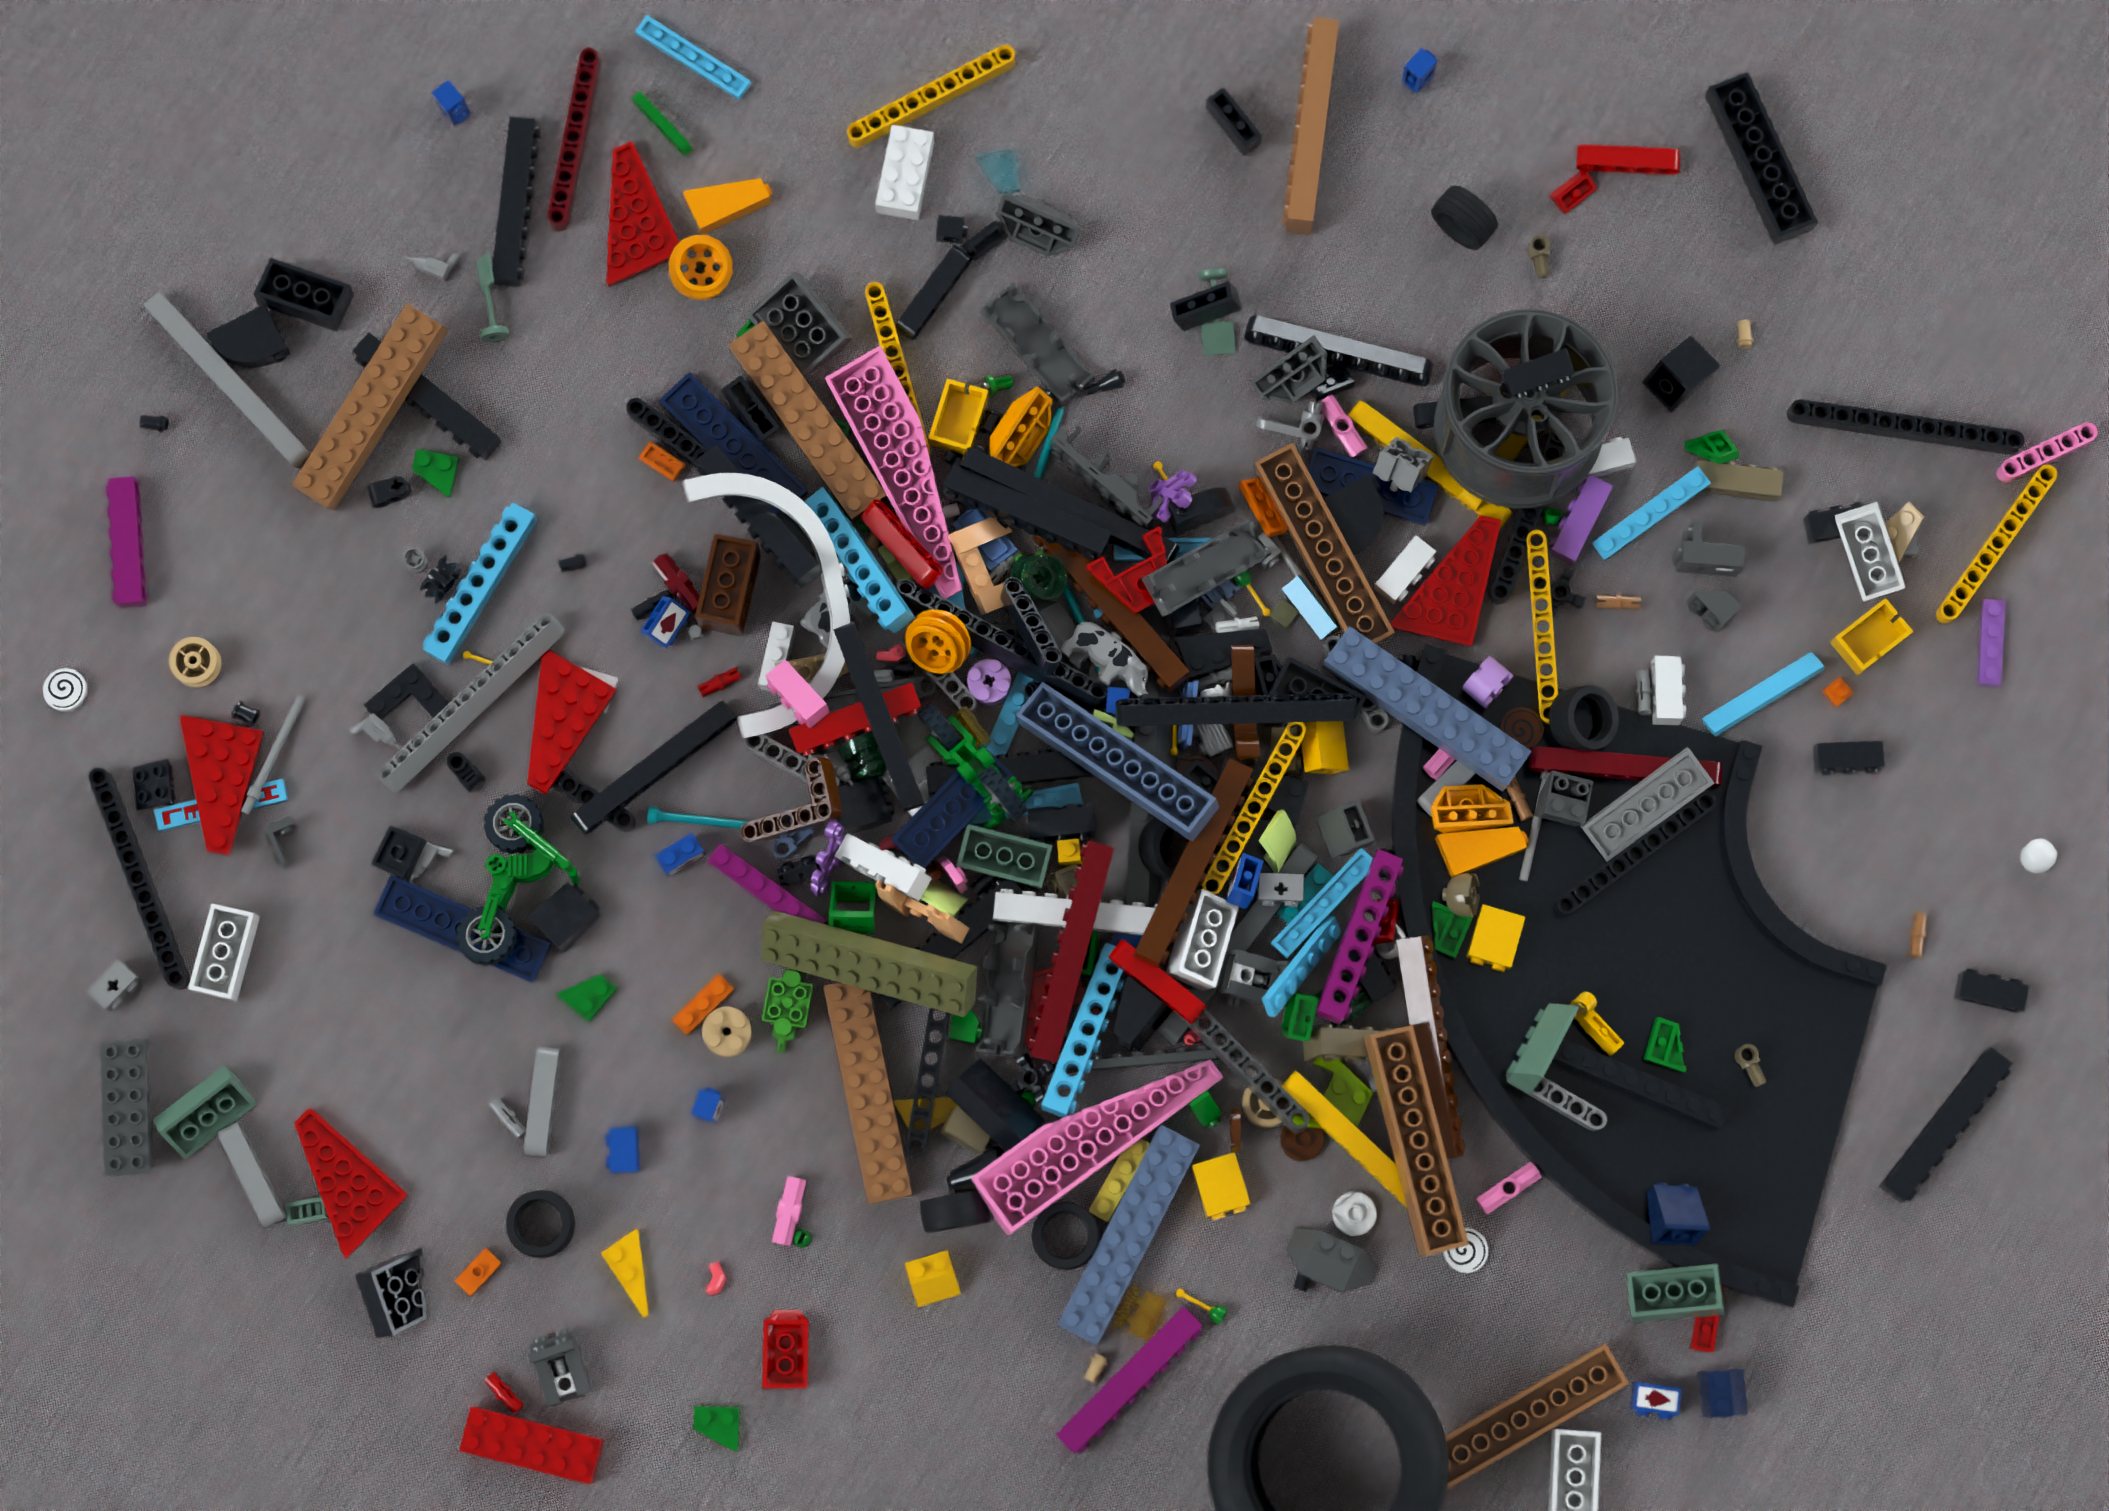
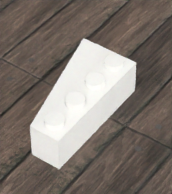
(883, 866)

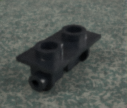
(985, 240)
(792, 870)

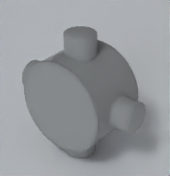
(695, 632)

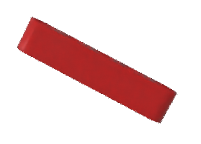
(1628, 159)
(901, 544)
(1157, 982)

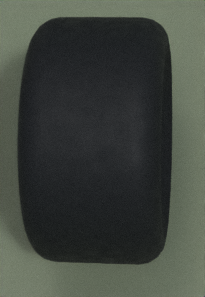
(1374, 1380)

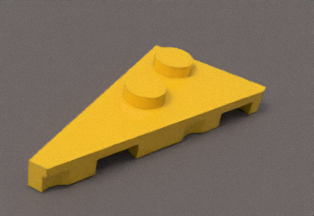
(941, 1111)
(626, 1263)

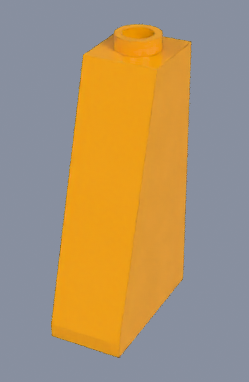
(727, 202)
(1478, 848)

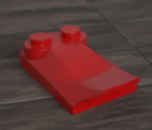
(785, 1350)

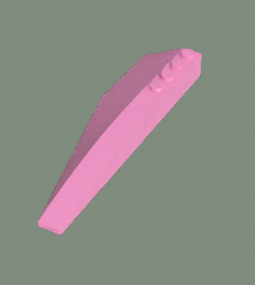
(897, 452)
(1080, 1144)

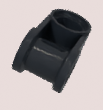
(384, 492)
(467, 774)

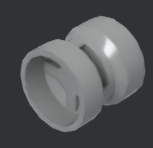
(411, 558)

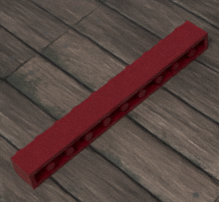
(1072, 951)

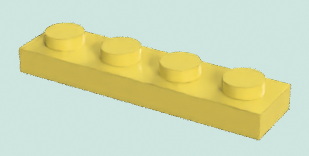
(1118, 1180)

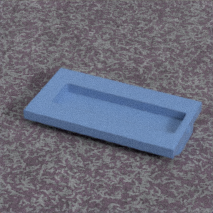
(993, 551)
(1184, 733)

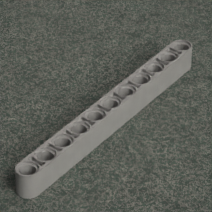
(227, 380)
(470, 702)

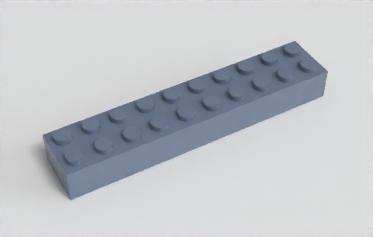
(1426, 709)
(1117, 761)
(1128, 1235)

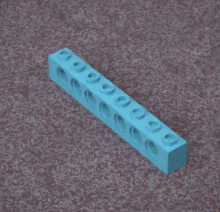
(480, 595)
(899, 613)
(1053, 1101)

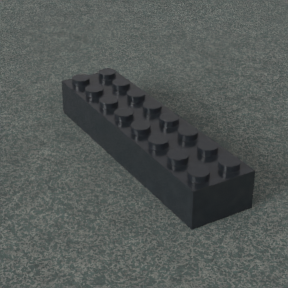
(1761, 158)

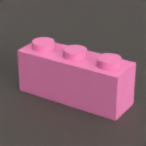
(796, 694)

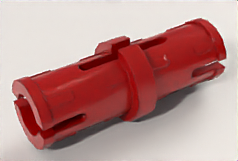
(719, 682)
(503, 1393)

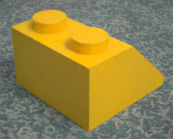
(932, 1278)

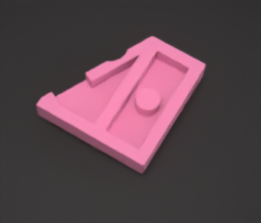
(955, 874)

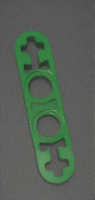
(662, 123)

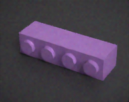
(1580, 520)

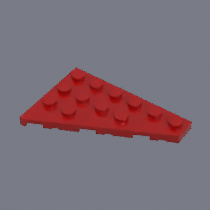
(638, 225)
(1452, 596)
(564, 715)
(221, 772)
(350, 1185)

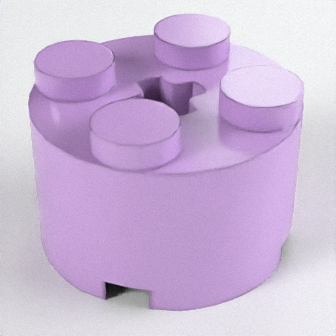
(995, 672)
(1487, 682)

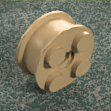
(203, 671)
(723, 1019)
(1259, 1113)

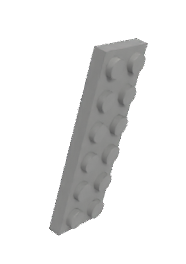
(1647, 804)

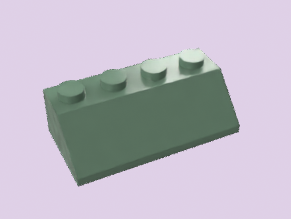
(1004, 856)
(1541, 1046)
(204, 1112)
(1675, 1293)

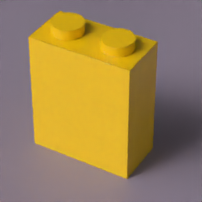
(1324, 748)
(1495, 938)
(1221, 1186)

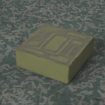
(1283, 614)

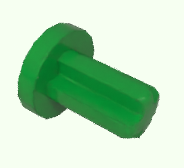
(995, 384)

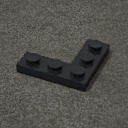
(407, 683)

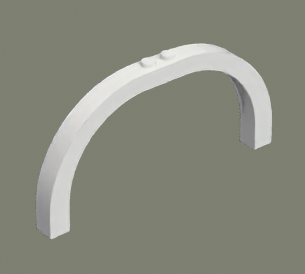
(835, 591)

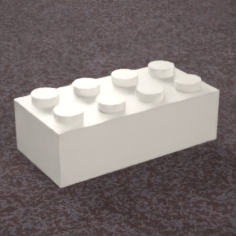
(904, 172)
(1870, 551)
(1202, 941)
(224, 952)
(1574, 1470)

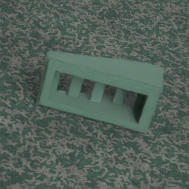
(321, 1213)

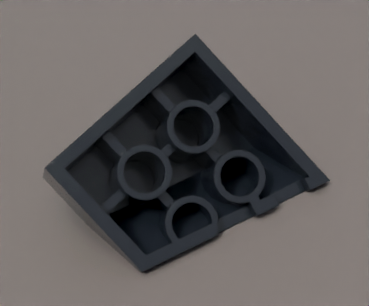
(1062, 824)
(394, 1293)

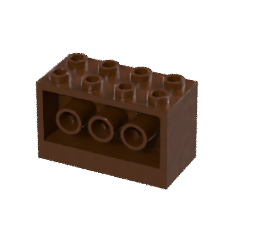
(728, 584)

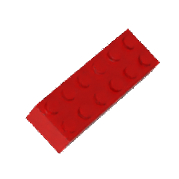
(852, 720)
(531, 1445)

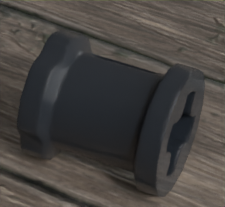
(991, 421)
(245, 713)

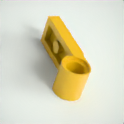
(1595, 1025)

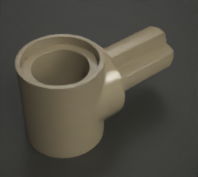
(1539, 256)
(1751, 1066)

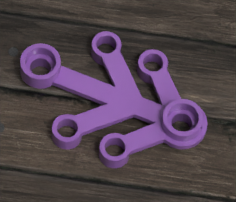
(1162, 489)
(827, 859)

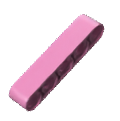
(2054, 445)

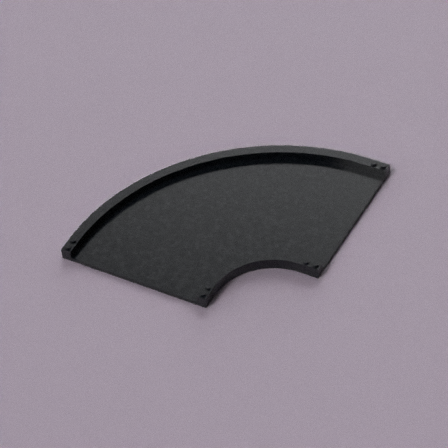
(1668, 940)

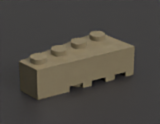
(1338, 1043)

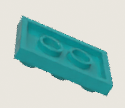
(1311, 887)

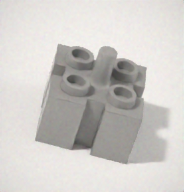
(1402, 465)

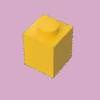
(1069, 852)

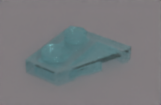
(1000, 169)

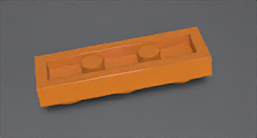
(1262, 507)
(703, 1004)

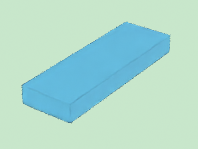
(1310, 607)

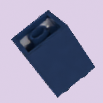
(1676, 1214)
(1722, 1393)

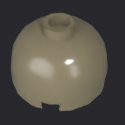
(1462, 895)

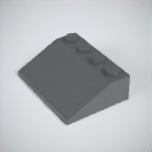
(801, 323)

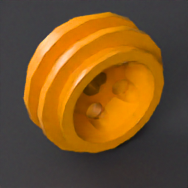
(719, 256)
(931, 637)

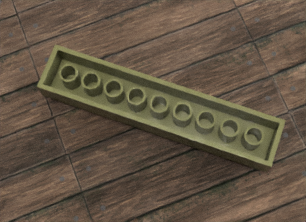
(869, 963)

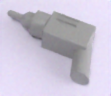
(435, 267)
(376, 729)
(839, 765)
(427, 858)

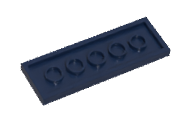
(1335, 471)
(942, 817)

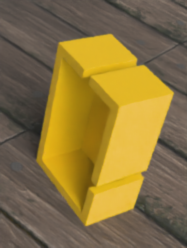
(958, 417)
(1871, 637)

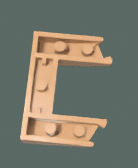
(965, 548)
(904, 905)

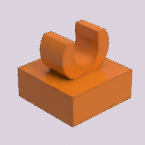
(1837, 692)

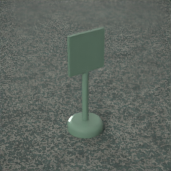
(494, 332)
(1216, 336)

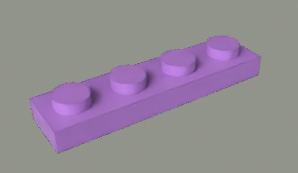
(1991, 642)

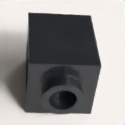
(951, 229)

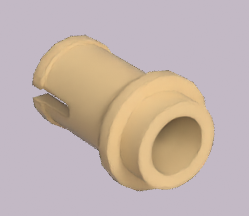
(1744, 334)
(1095, 1368)

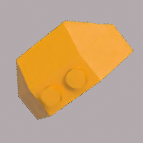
(1022, 428)
(1469, 809)

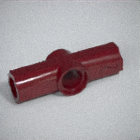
(677, 582)

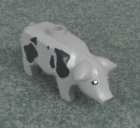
(818, 618)
(1107, 654)

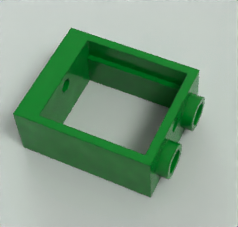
(854, 921)
(1294, 1019)

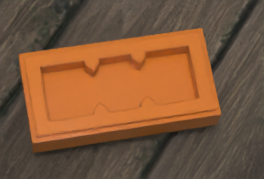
(662, 461)
(478, 1272)

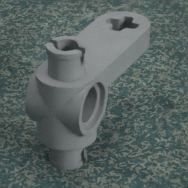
(1313, 415)

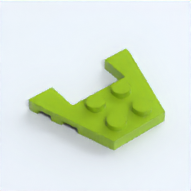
(1343, 1092)

